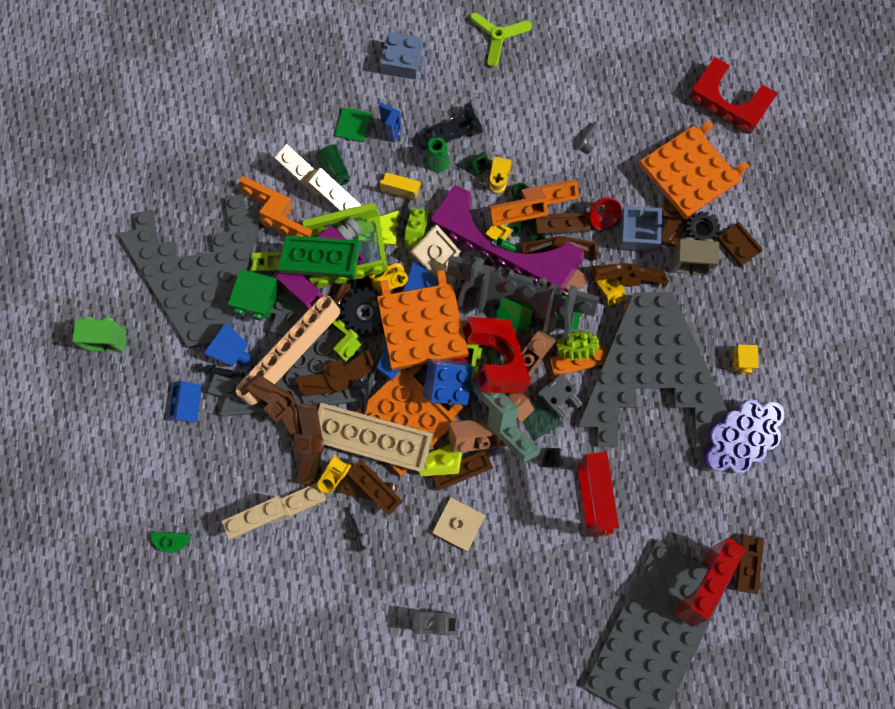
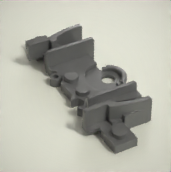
(544, 298)

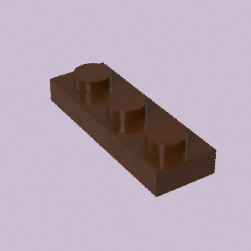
(562, 223)
(469, 468)
(375, 487)

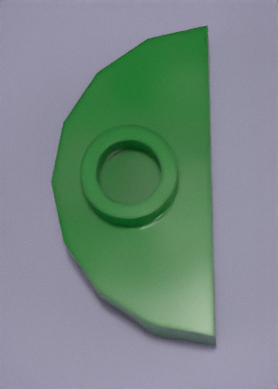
(170, 541)

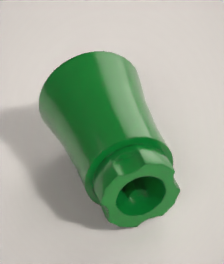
(437, 155)

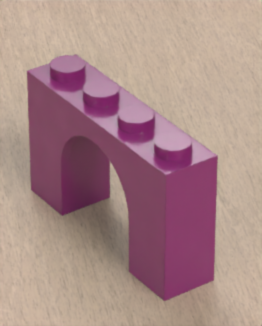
(300, 286)

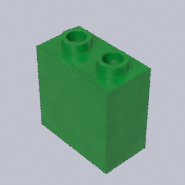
(254, 295)

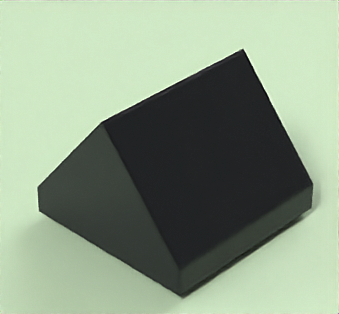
(362, 283)
(552, 458)

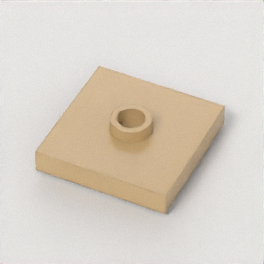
(434, 250)
(459, 524)

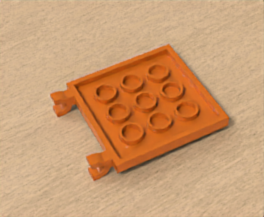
(691, 171)
(422, 324)
(404, 404)

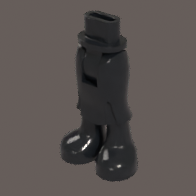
(450, 129)

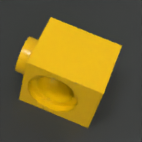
(745, 359)

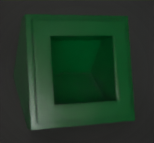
(479, 163)

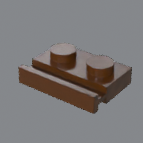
(739, 244)

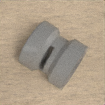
(350, 229)

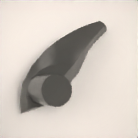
(587, 136)

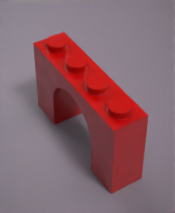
(743, 116)
(501, 336)
(722, 562)

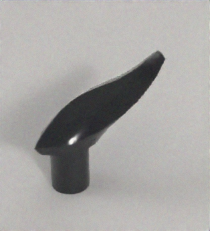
(364, 386)

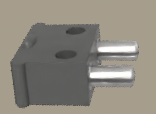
(556, 392)

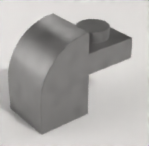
(435, 623)

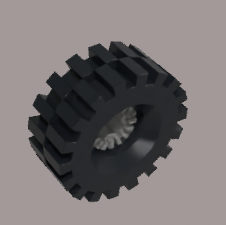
(353, 308)

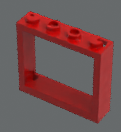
(597, 494)

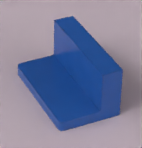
(392, 121)
(184, 401)

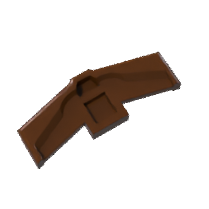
(674, 225)
(544, 245)
(628, 274)
(336, 376)
(279, 403)
(308, 444)

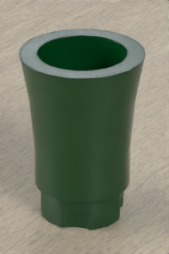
(333, 164)

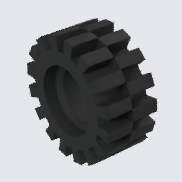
(701, 218)

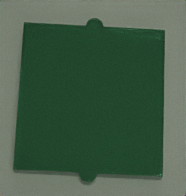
(541, 420)

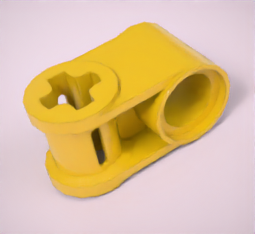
(499, 172)
(390, 275)
(334, 473)

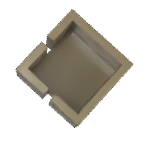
(702, 254)

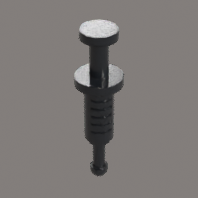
(402, 219)
(219, 371)
(356, 535)

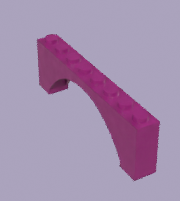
(456, 221)

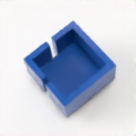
(448, 381)

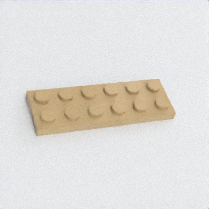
(374, 437)

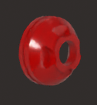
(608, 217)

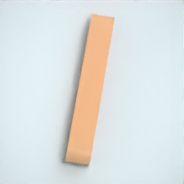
(292, 345)

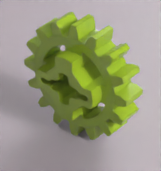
(578, 345)

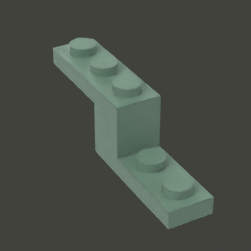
(502, 422)

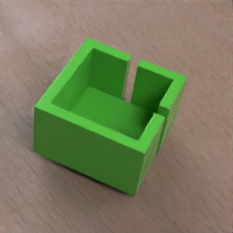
(93, 334)

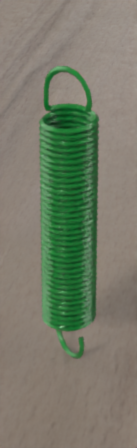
(505, 245)

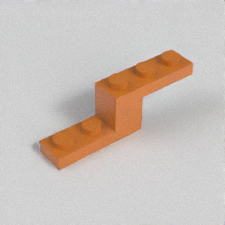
(534, 202)
(275, 210)

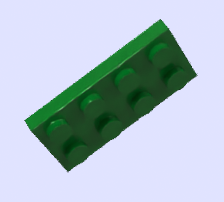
(319, 256)

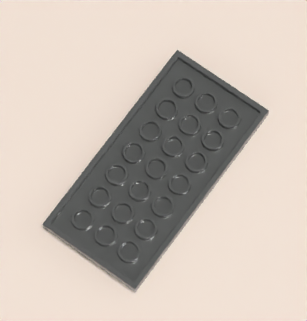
(648, 644)

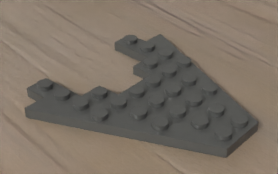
(196, 286)
(653, 352)
(320, 353)

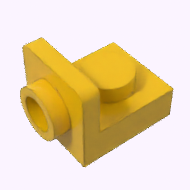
(612, 290)

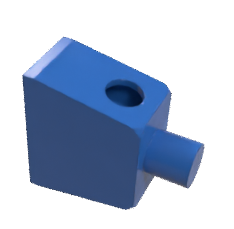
(229, 347)

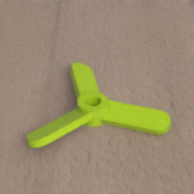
(506, 32)

